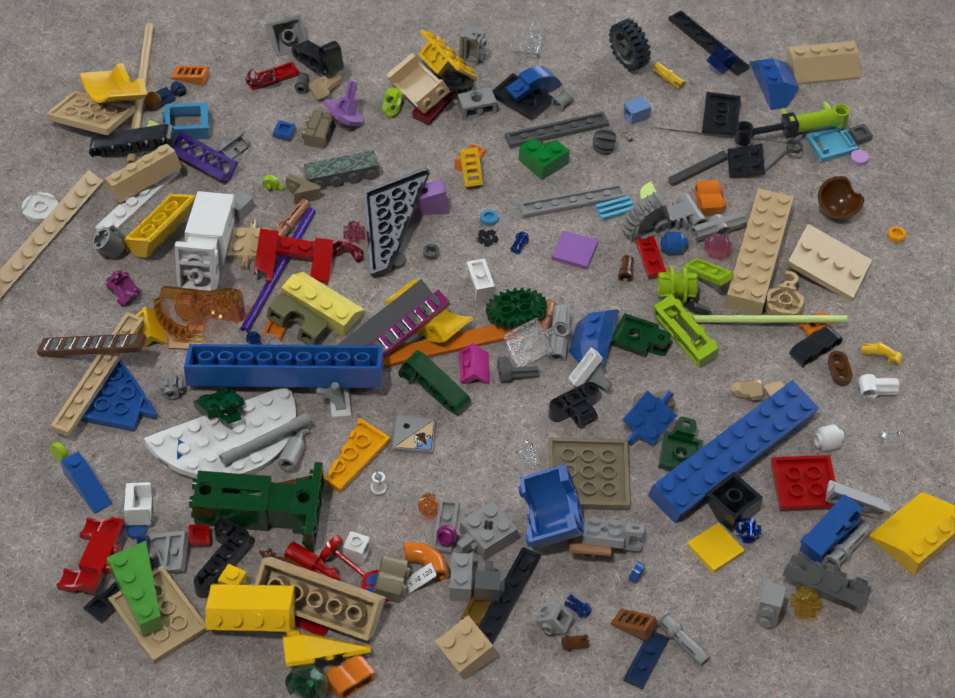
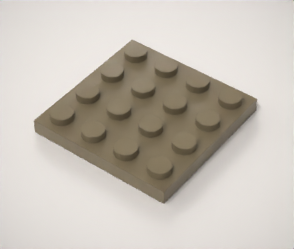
(597, 470)

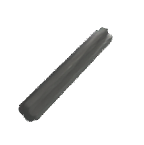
(698, 168)

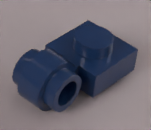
(168, 96)

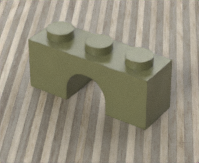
(286, 310)

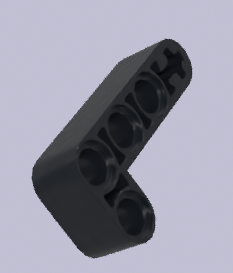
(324, 59)
(218, 561)

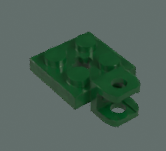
(647, 339)
(221, 404)
(679, 440)

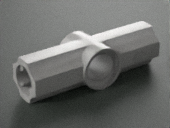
(719, 225)
(558, 341)

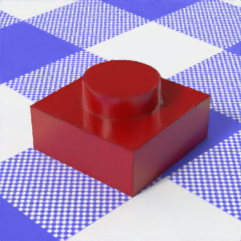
(198, 535)

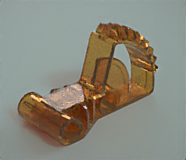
(187, 304)

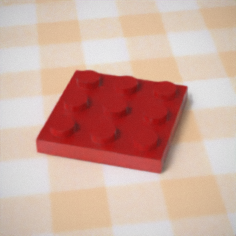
(802, 481)

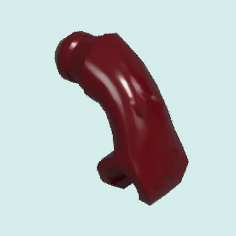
(256, 79)
(342, 247)

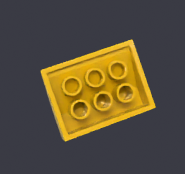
(917, 532)

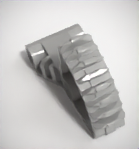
(653, 216)

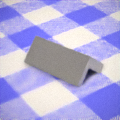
(873, 506)

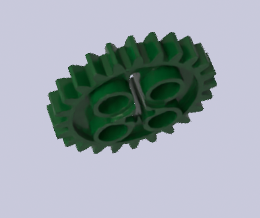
(515, 308)

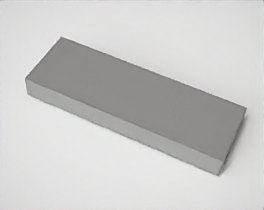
(446, 515)

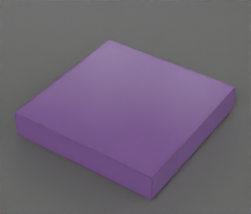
(574, 249)

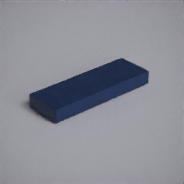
(646, 660)

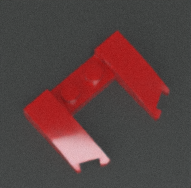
(271, 244)

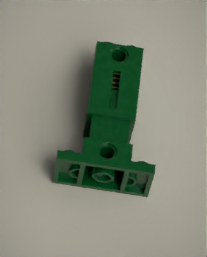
(259, 503)

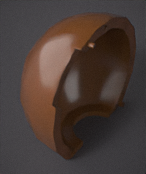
(839, 199)

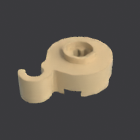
(785, 298)

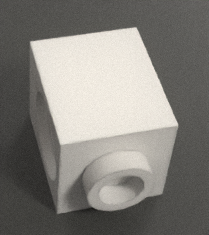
(356, 547)

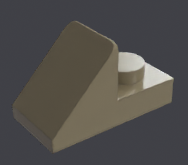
(302, 189)

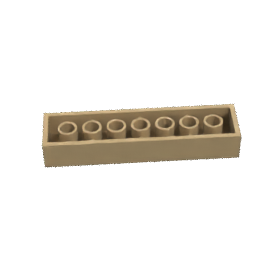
(759, 252)

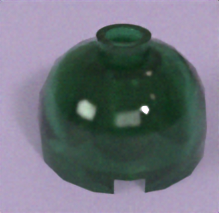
(307, 681)

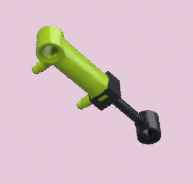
(793, 124)

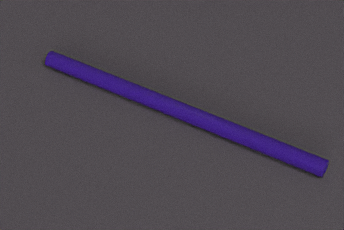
(277, 271)

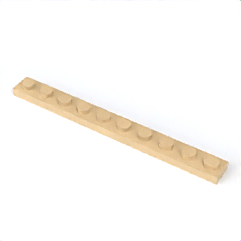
(47, 230)

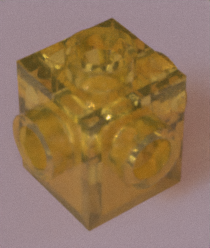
(805, 601)

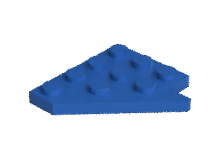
(119, 402)

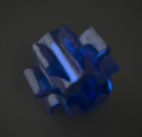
(748, 530)

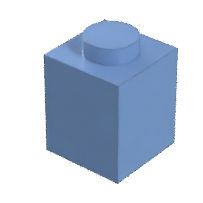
(636, 110)

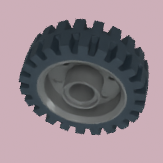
(629, 44)

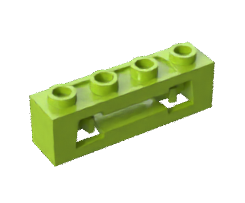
(704, 348)

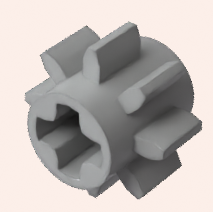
(171, 387)

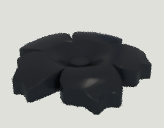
(487, 238)

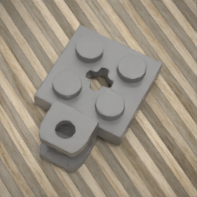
(612, 534)

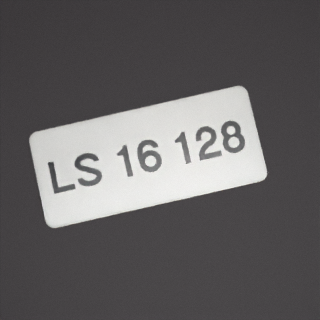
(420, 578)

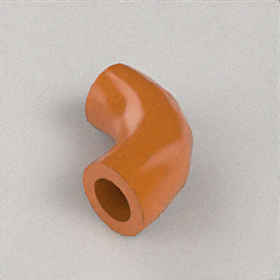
(424, 555)

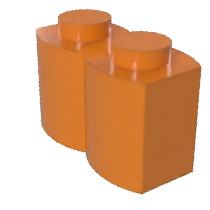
(709, 197)
(350, 676)

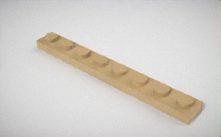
(93, 380)

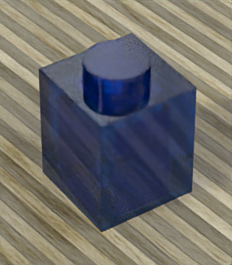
(721, 59)

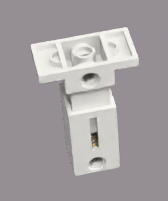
(205, 241)

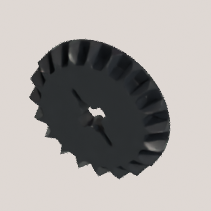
(456, 81)

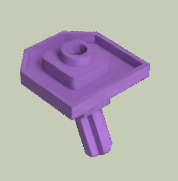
(346, 108)

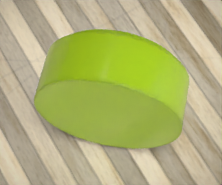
(58, 451)

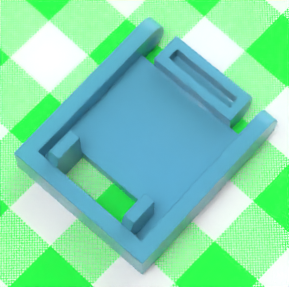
(833, 143)

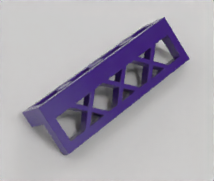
(204, 164)

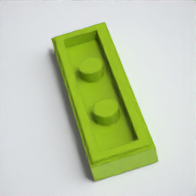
(709, 271)

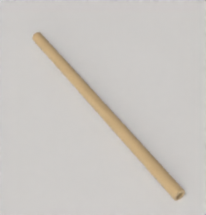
(143, 71)

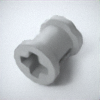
(562, 100)

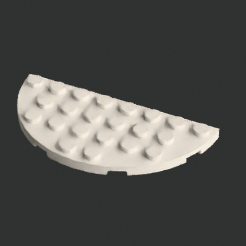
(211, 437)

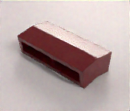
(433, 112)

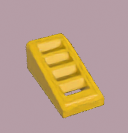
(467, 183)

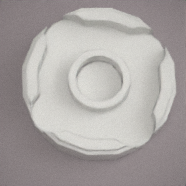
(38, 212)

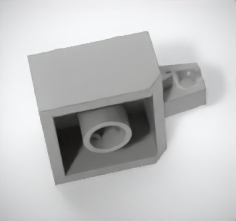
(486, 532)

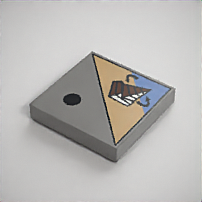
(414, 435)

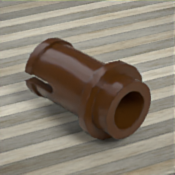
(574, 642)

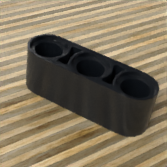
(815, 345)

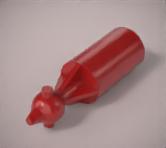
(309, 560)

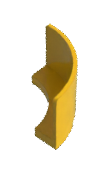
(112, 85)
(440, 327)

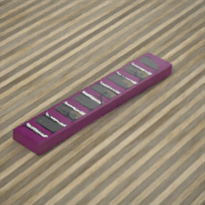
(412, 322)

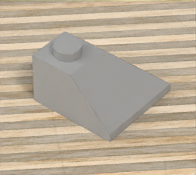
(285, 34)

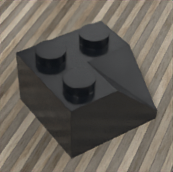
(733, 501)

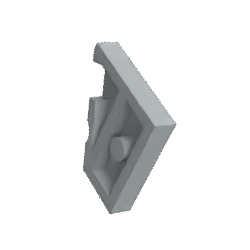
(171, 550)

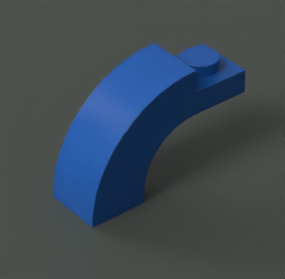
(533, 79)

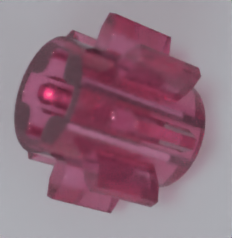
(354, 231)

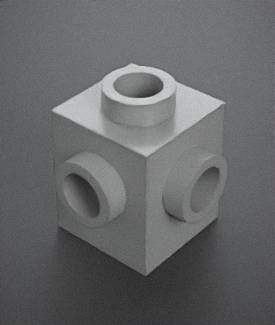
(553, 618)

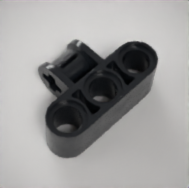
(576, 404)

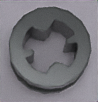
(430, 256)

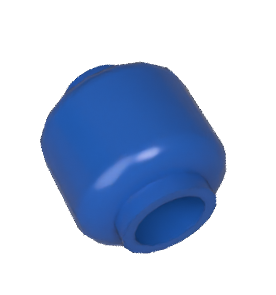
(674, 243)

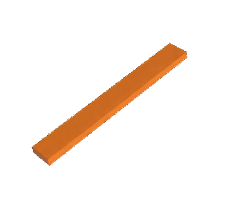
(457, 342)

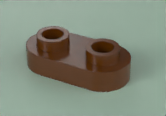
(840, 369)

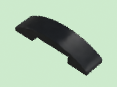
(99, 605)

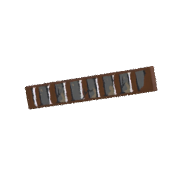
(92, 344)

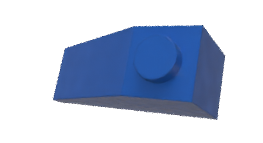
(85, 482)

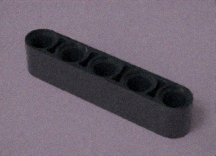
(131, 141)

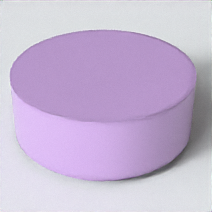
(859, 157)

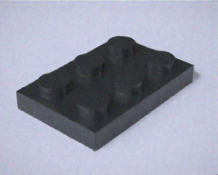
(529, 106)
(721, 113)

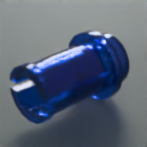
(521, 239)
(253, 338)
(582, 609)

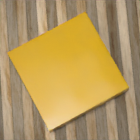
(715, 547)

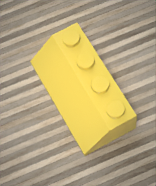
(323, 302)

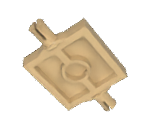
(244, 243)

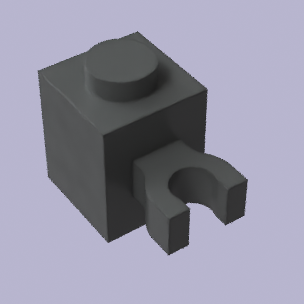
(488, 584)

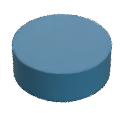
(489, 218)

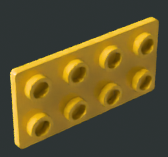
(440, 56)

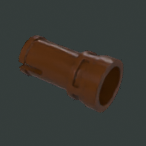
(626, 268)

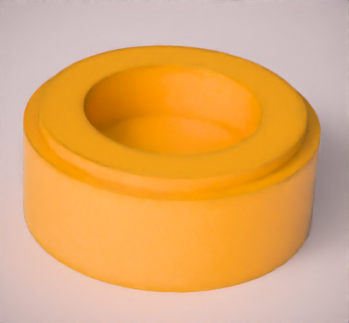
(896, 234)

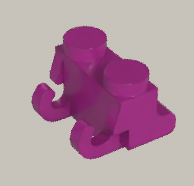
(123, 287)

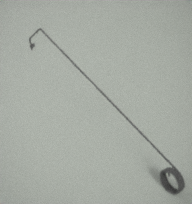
(791, 141)

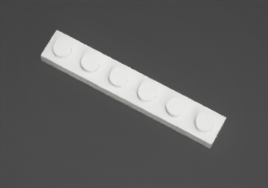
(134, 204)

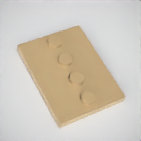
(84, 113)
(829, 262)
(178, 618)

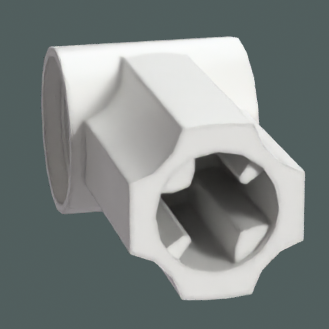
(872, 386)

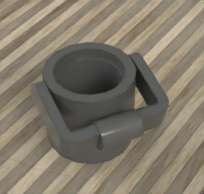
(109, 243)

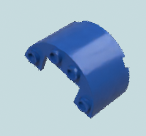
(552, 507)

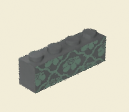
(342, 169)

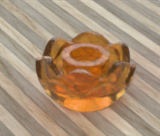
(428, 505)

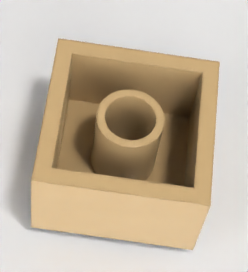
(466, 648)

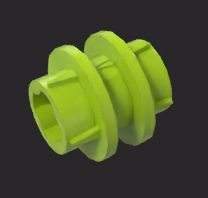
(678, 284)

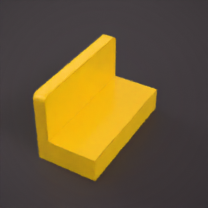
(151, 327)

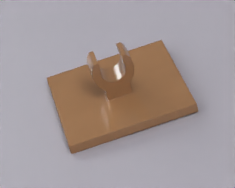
(576, 546)

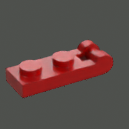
(650, 256)

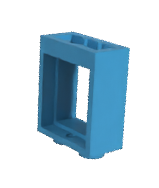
(188, 109)

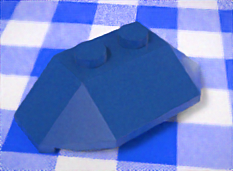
(775, 81)
(593, 331)

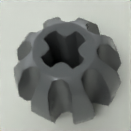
(604, 140)

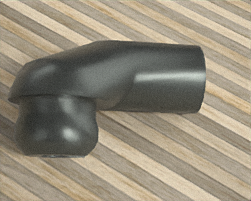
(697, 308)

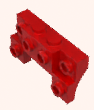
(93, 566)

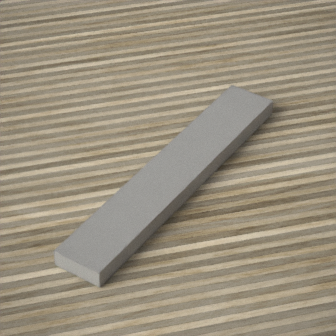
(571, 200)

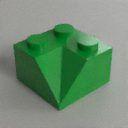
(543, 157)

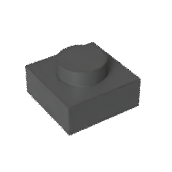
(860, 134)

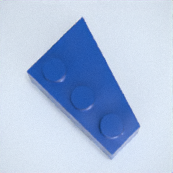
(832, 529)

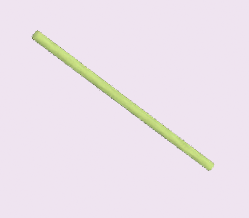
(769, 319)

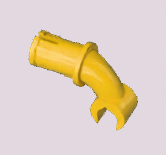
(880, 350)

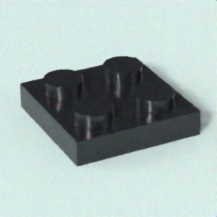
(746, 161)

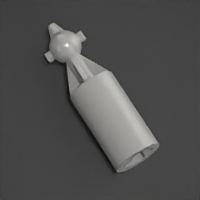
(293, 450)

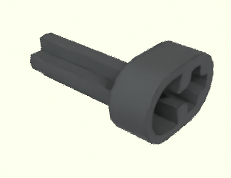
(507, 373)

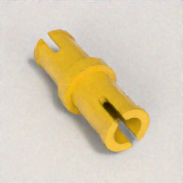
(668, 75)

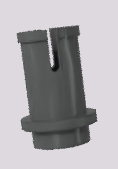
(301, 85)

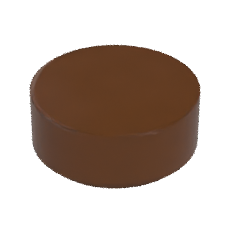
(152, 100)

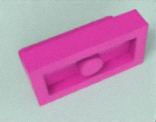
(474, 364)

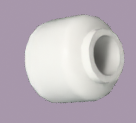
(829, 438)

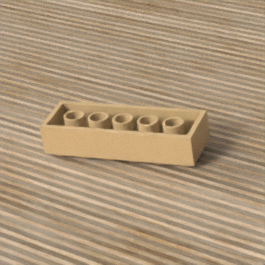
(325, 598)

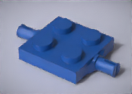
(649, 417)

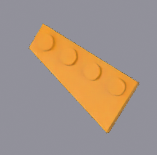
(361, 448)

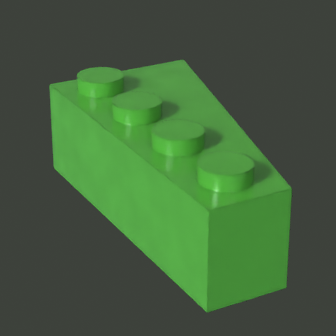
(135, 581)

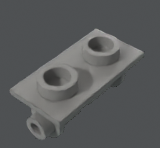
(236, 142)

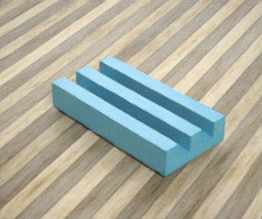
(614, 205)

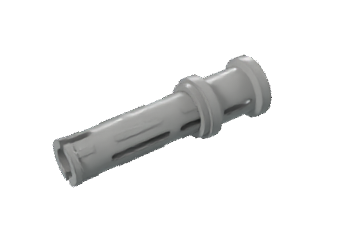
(843, 551)
(676, 632)

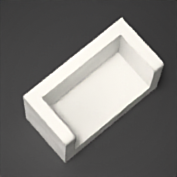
(481, 279)
(138, 504)

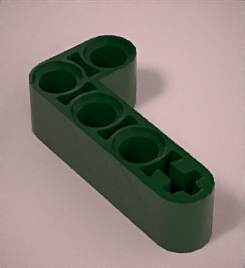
(434, 381)

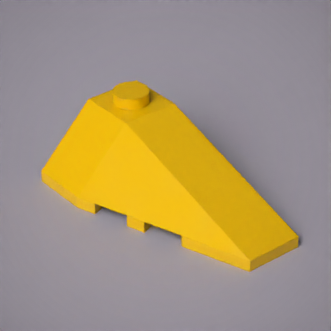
(306, 647)

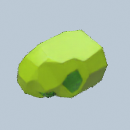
(392, 102)

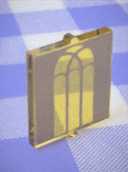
(179, 344)

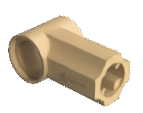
(322, 86)

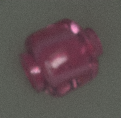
(718, 246)

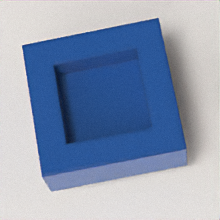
(284, 130)

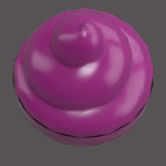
(446, 535)

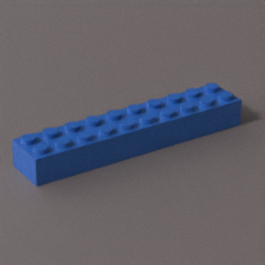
(284, 365)
(733, 450)

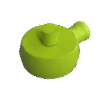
(272, 182)

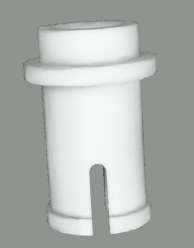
(378, 486)

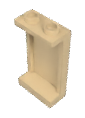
(417, 83)

